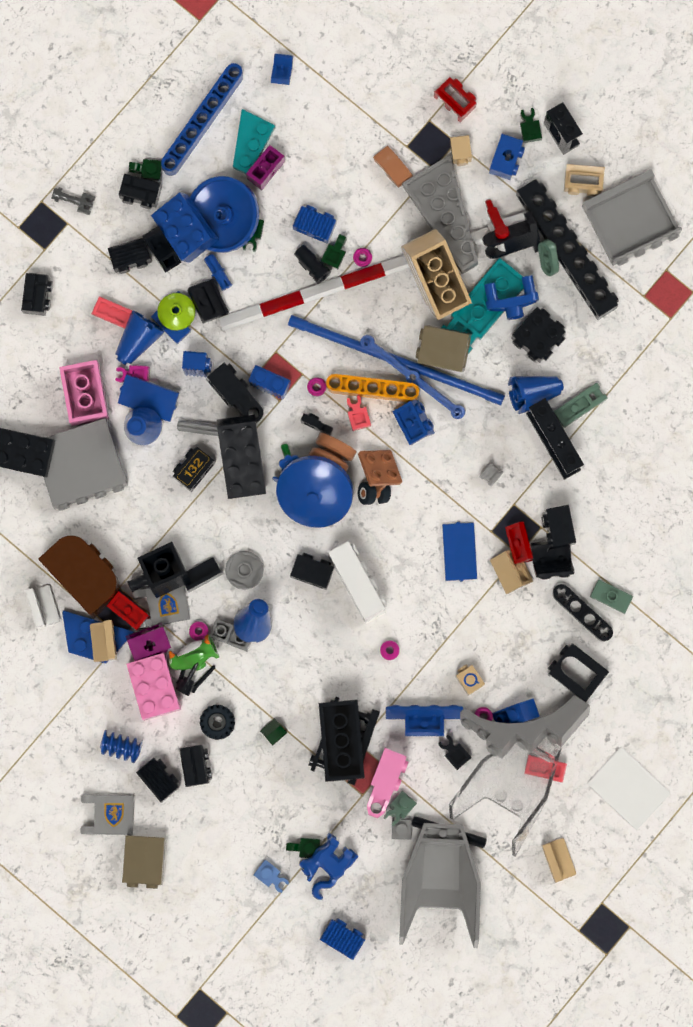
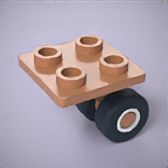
(380, 473)

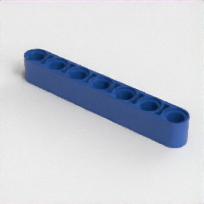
(203, 110)

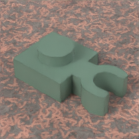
(400, 807)

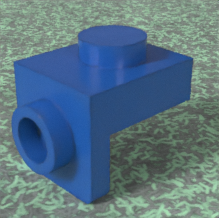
(282, 69)

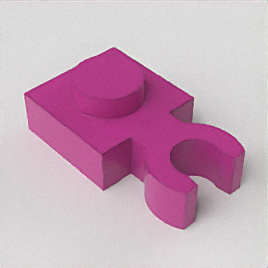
(137, 371)

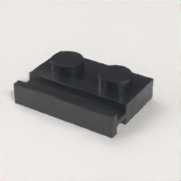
(207, 301)

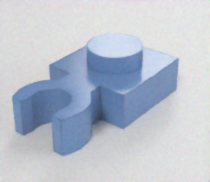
(269, 874)

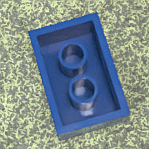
(184, 227)

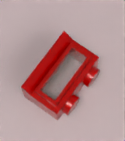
(456, 98)

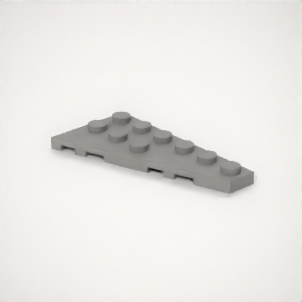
(441, 205)

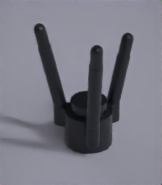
(185, 684)

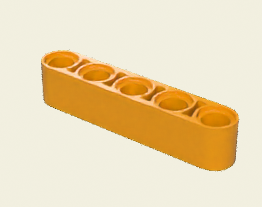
(364, 382)

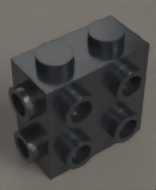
(539, 335)

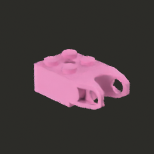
(386, 779)

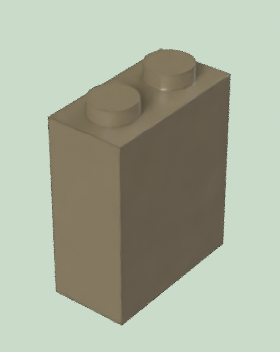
(443, 348)
(143, 861)

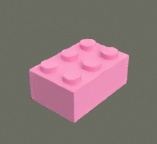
(84, 392)
(153, 686)

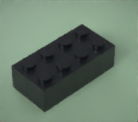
(241, 456)
(341, 740)

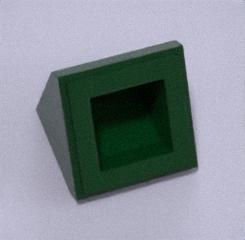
(273, 732)

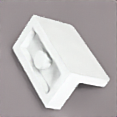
(43, 606)

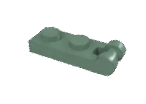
(580, 405)

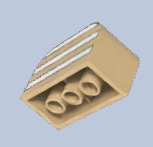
(436, 274)

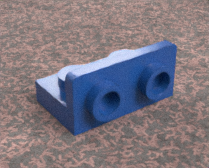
(414, 421)

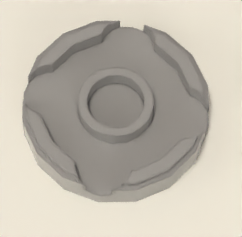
(244, 570)

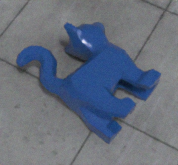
(330, 862)

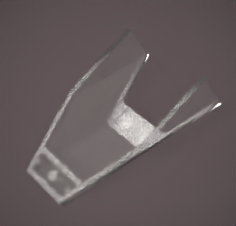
(515, 782)

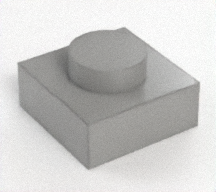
(402, 830)

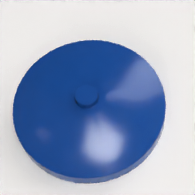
(229, 211)
(314, 491)

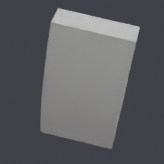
(225, 633)

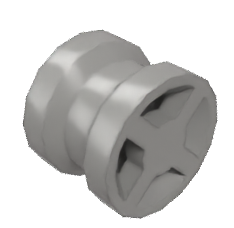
(491, 474)

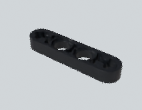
(580, 615)

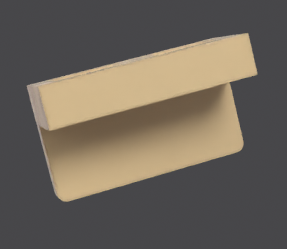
(510, 575)
(103, 641)
(559, 860)

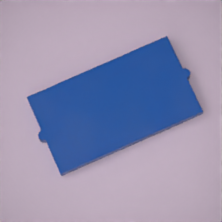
(141, 393)
(459, 551)

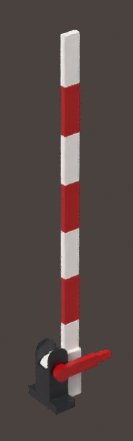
(500, 237)

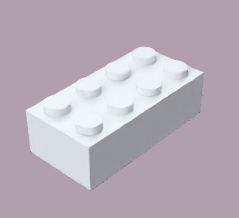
(356, 581)

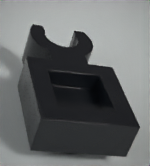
(313, 422)
(456, 754)

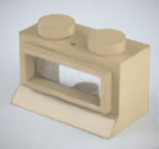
(584, 180)

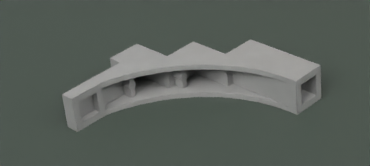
(528, 735)

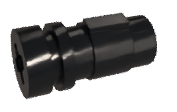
(310, 262)

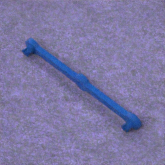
(368, 342)

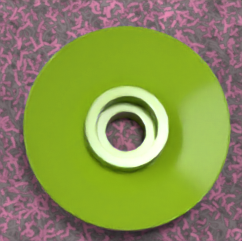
(179, 320)

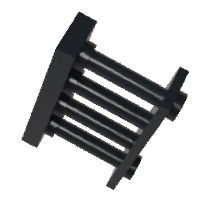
(554, 439)
(369, 719)

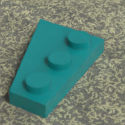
(251, 140)

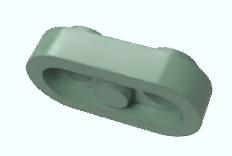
(548, 257)

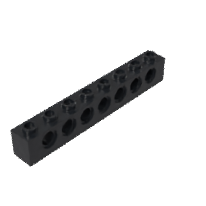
(598, 307)

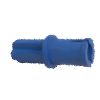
(217, 272)

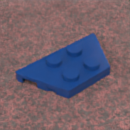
(79, 635)

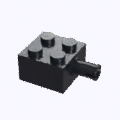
(161, 571)

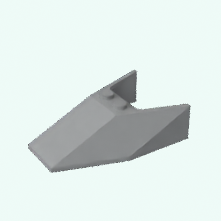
(441, 876)

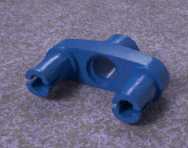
(514, 305)

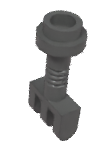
(82, 202)

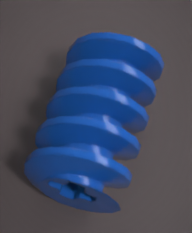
(121, 747)

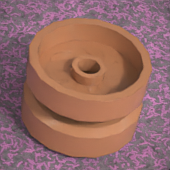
(333, 450)

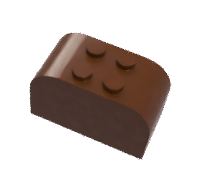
(82, 573)

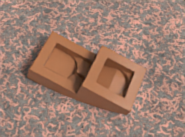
(393, 166)

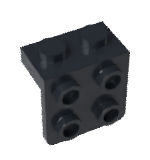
(551, 562)

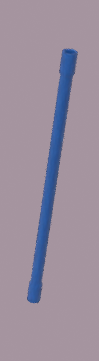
(487, 394)

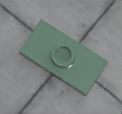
(611, 596)

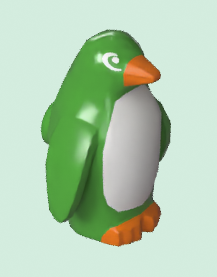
(193, 653)

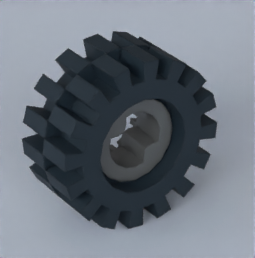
(227, 722)

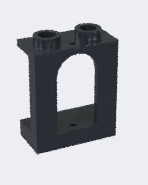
(561, 123)
(557, 673)

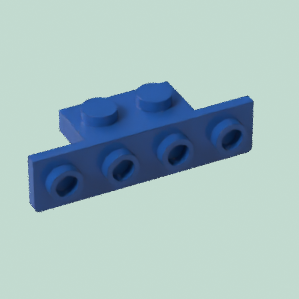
(423, 719)

